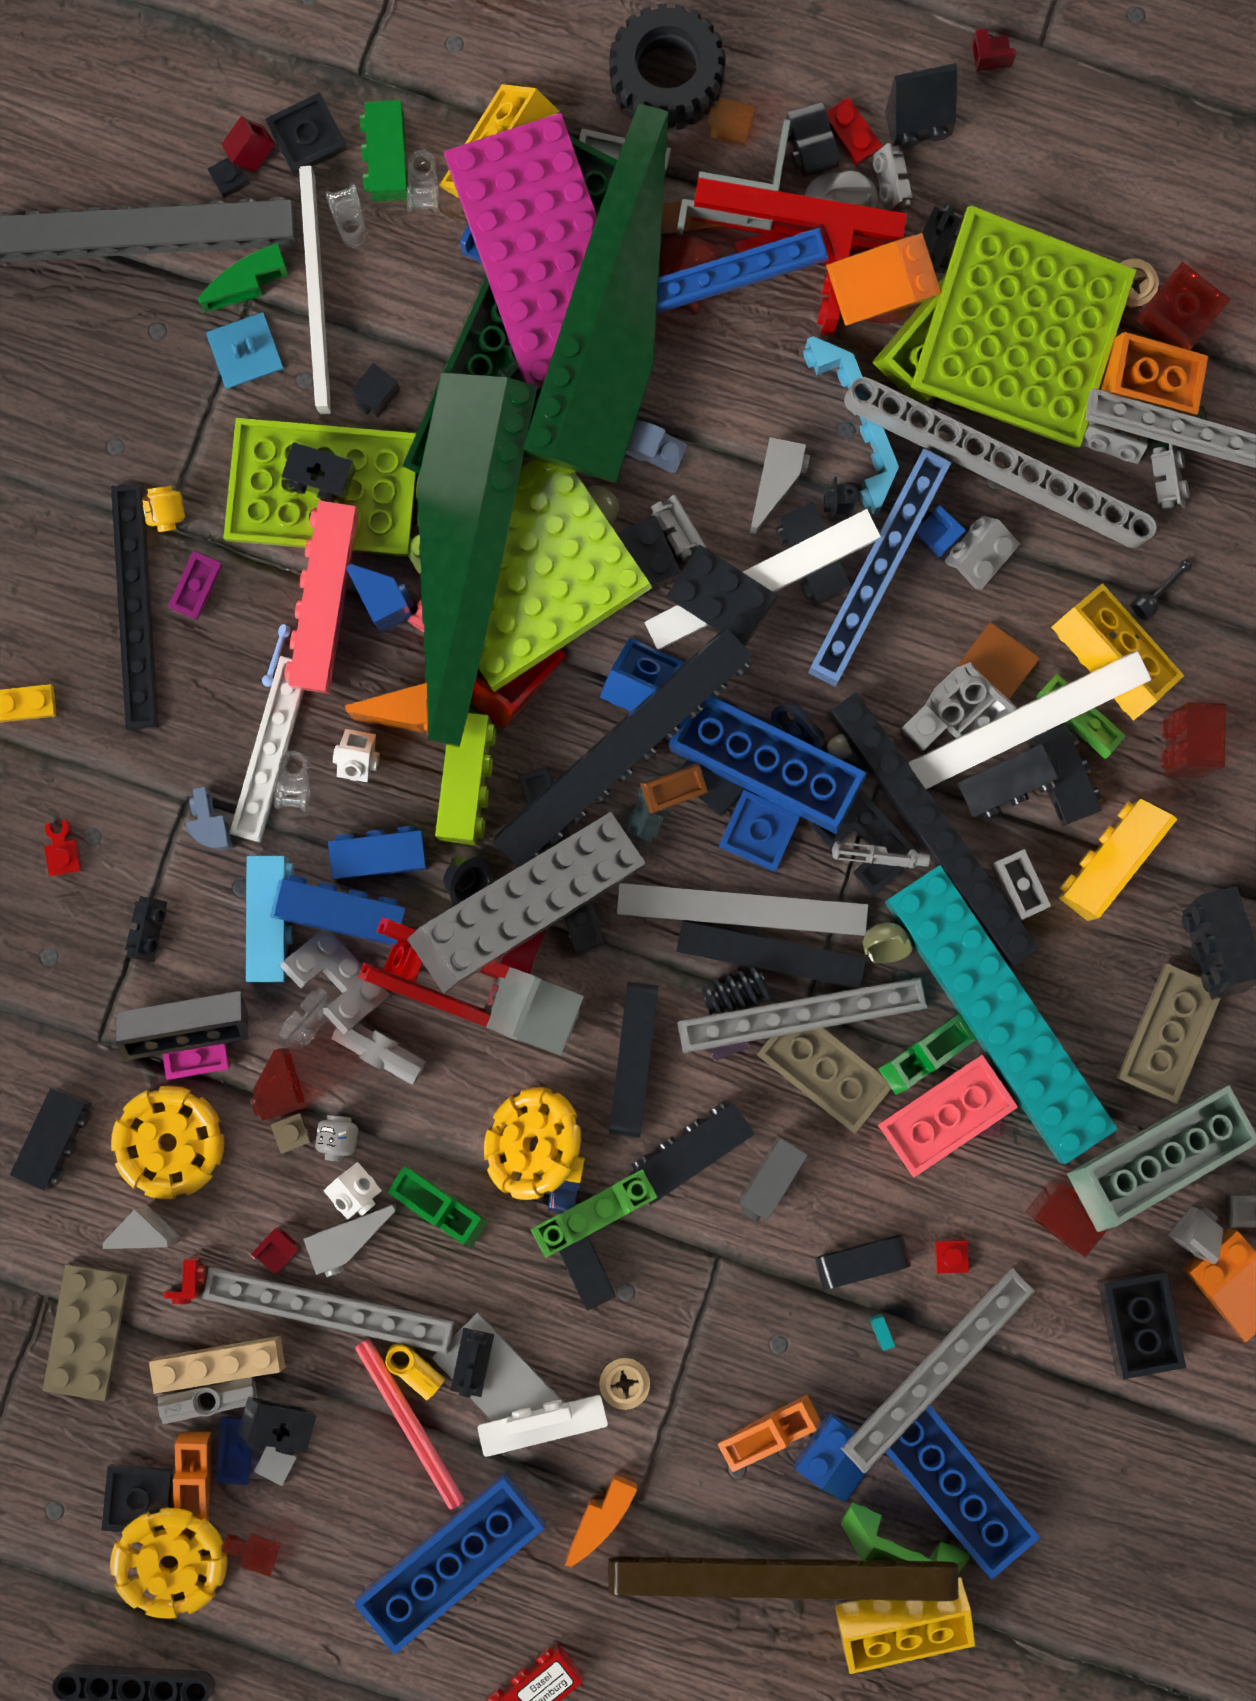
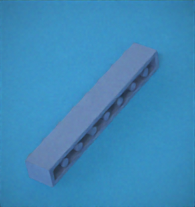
(879, 567)

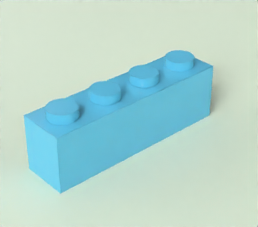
(265, 936)

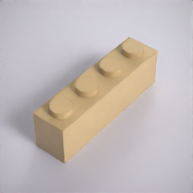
(217, 1364)

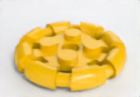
(517, 1139)
(148, 1144)
(166, 1581)

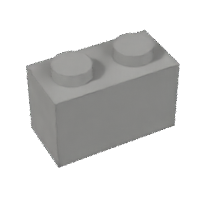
(1020, 885)

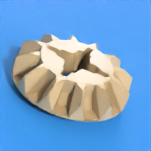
(1147, 288)
(637, 1391)

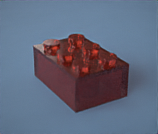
(1194, 740)

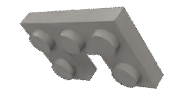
(330, 956)

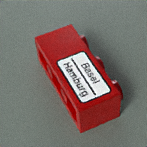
(547, 1680)

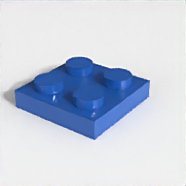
(759, 831)

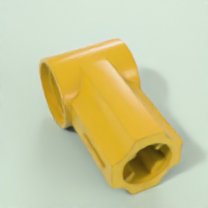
(416, 1372)

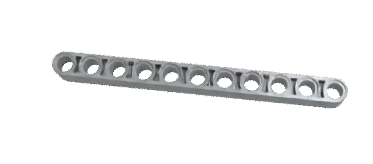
(985, 465)

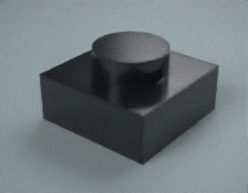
(228, 177)

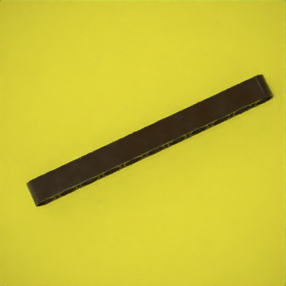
(784, 1578)

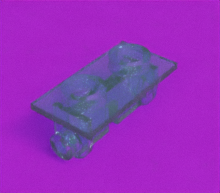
(641, 822)

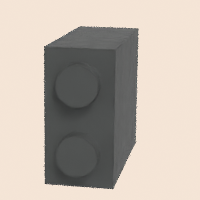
(771, 1179)

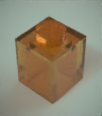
(731, 121)

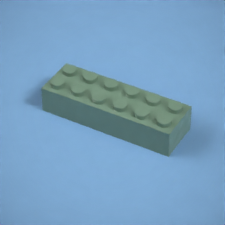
(1163, 1158)

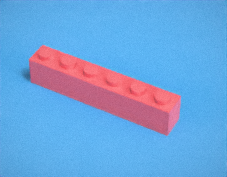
(322, 597)

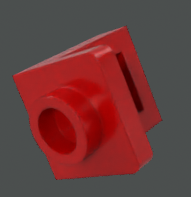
(193, 1277)

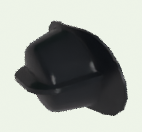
(466, 877)

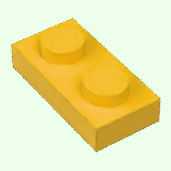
(27, 703)

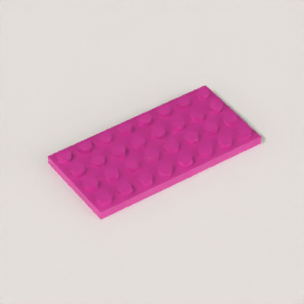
(529, 229)

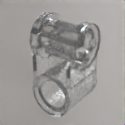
(422, 187)
(348, 211)
(293, 784)

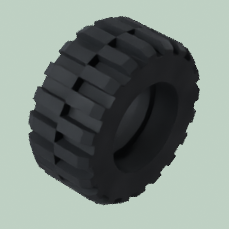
(668, 29)

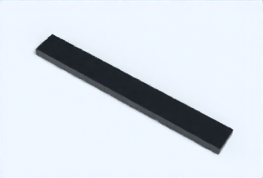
(134, 607)

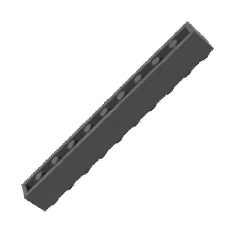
(147, 230)

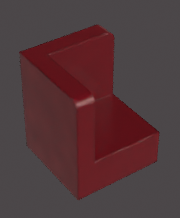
(991, 51)
(248, 144)
(276, 1250)

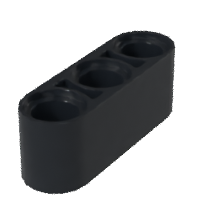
(862, 1262)
(587, 1273)

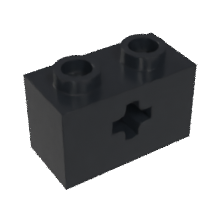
(306, 460)
(276, 1426)

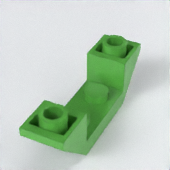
(593, 1213)
(862, 1528)

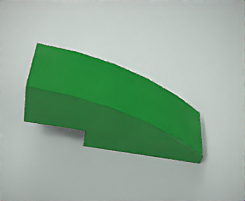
(243, 279)
(927, 1054)
(438, 1207)

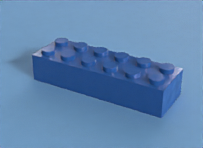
(769, 763)
(961, 1493)
(449, 1563)

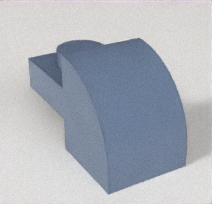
(655, 446)
(208, 829)

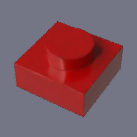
(951, 1256)

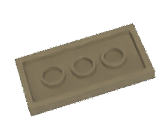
(1169, 1035)
(827, 1074)
(86, 1332)

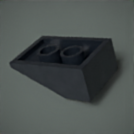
(922, 105)

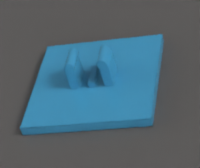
(244, 350)

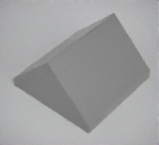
(142, 1230)

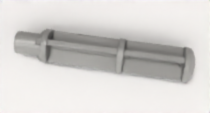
(879, 855)

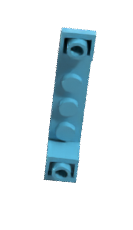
(825, 357)

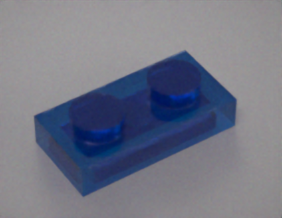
(233, 1454)

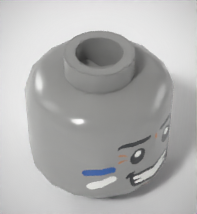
(336, 1137)

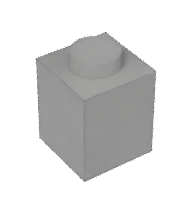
(923, 728)

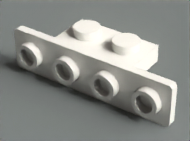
(542, 1425)

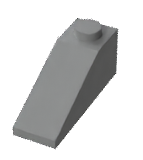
(780, 474)
(1199, 1234)
(340, 1243)

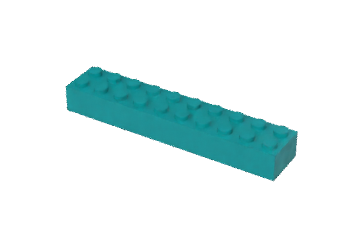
(1001, 1015)

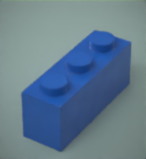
(377, 854)

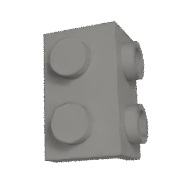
(982, 551)

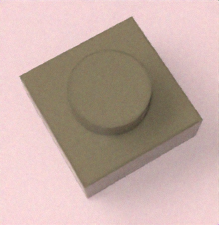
(291, 1133)

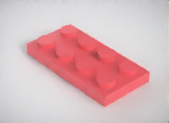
(947, 1115)

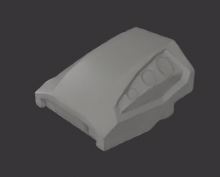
(967, 701)

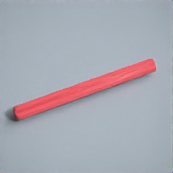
(409, 1424)

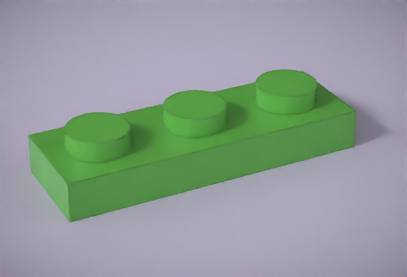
(1090, 725)

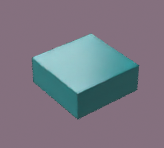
(881, 1331)

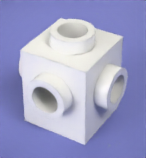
(356, 755)
(353, 1191)

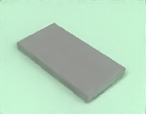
(509, 1378)

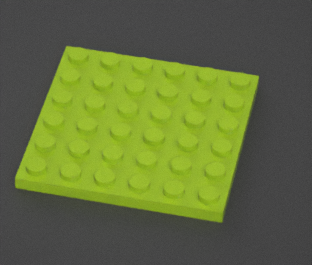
(1022, 327)
(556, 573)

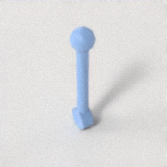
(283, 632)

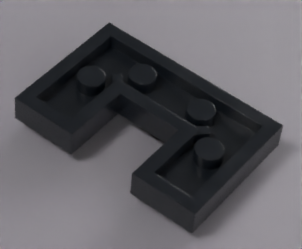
(874, 830)

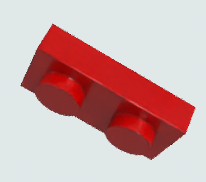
(853, 131)

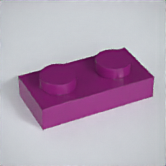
(195, 585)

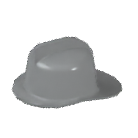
(844, 187)

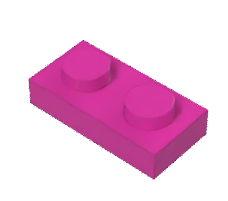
(196, 1061)

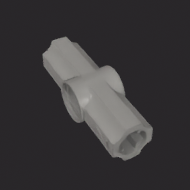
(381, 1052)
(187, 1403)

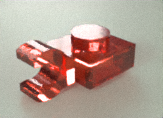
(258, 1553)

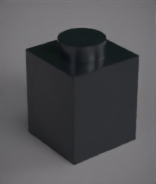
(374, 391)

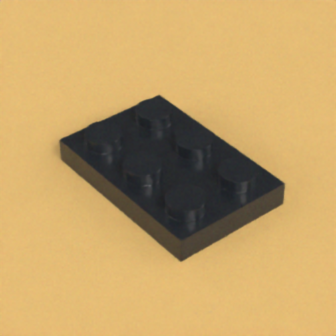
(721, 595)

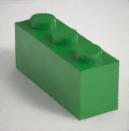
(384, 150)

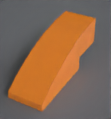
(770, 1433)
(192, 1474)
(601, 1518)

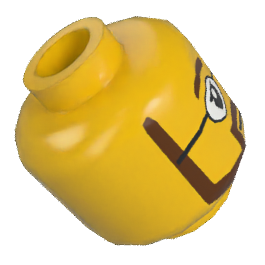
(163, 508)

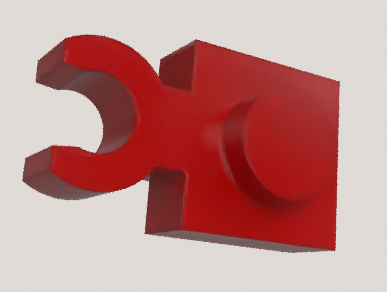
(62, 855)

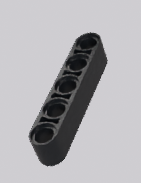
(633, 1059)
(118, 1688)

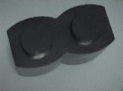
(812, 140)

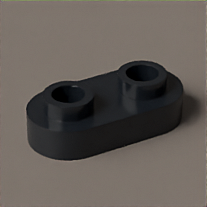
(800, 726)

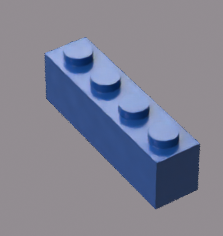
(334, 911)

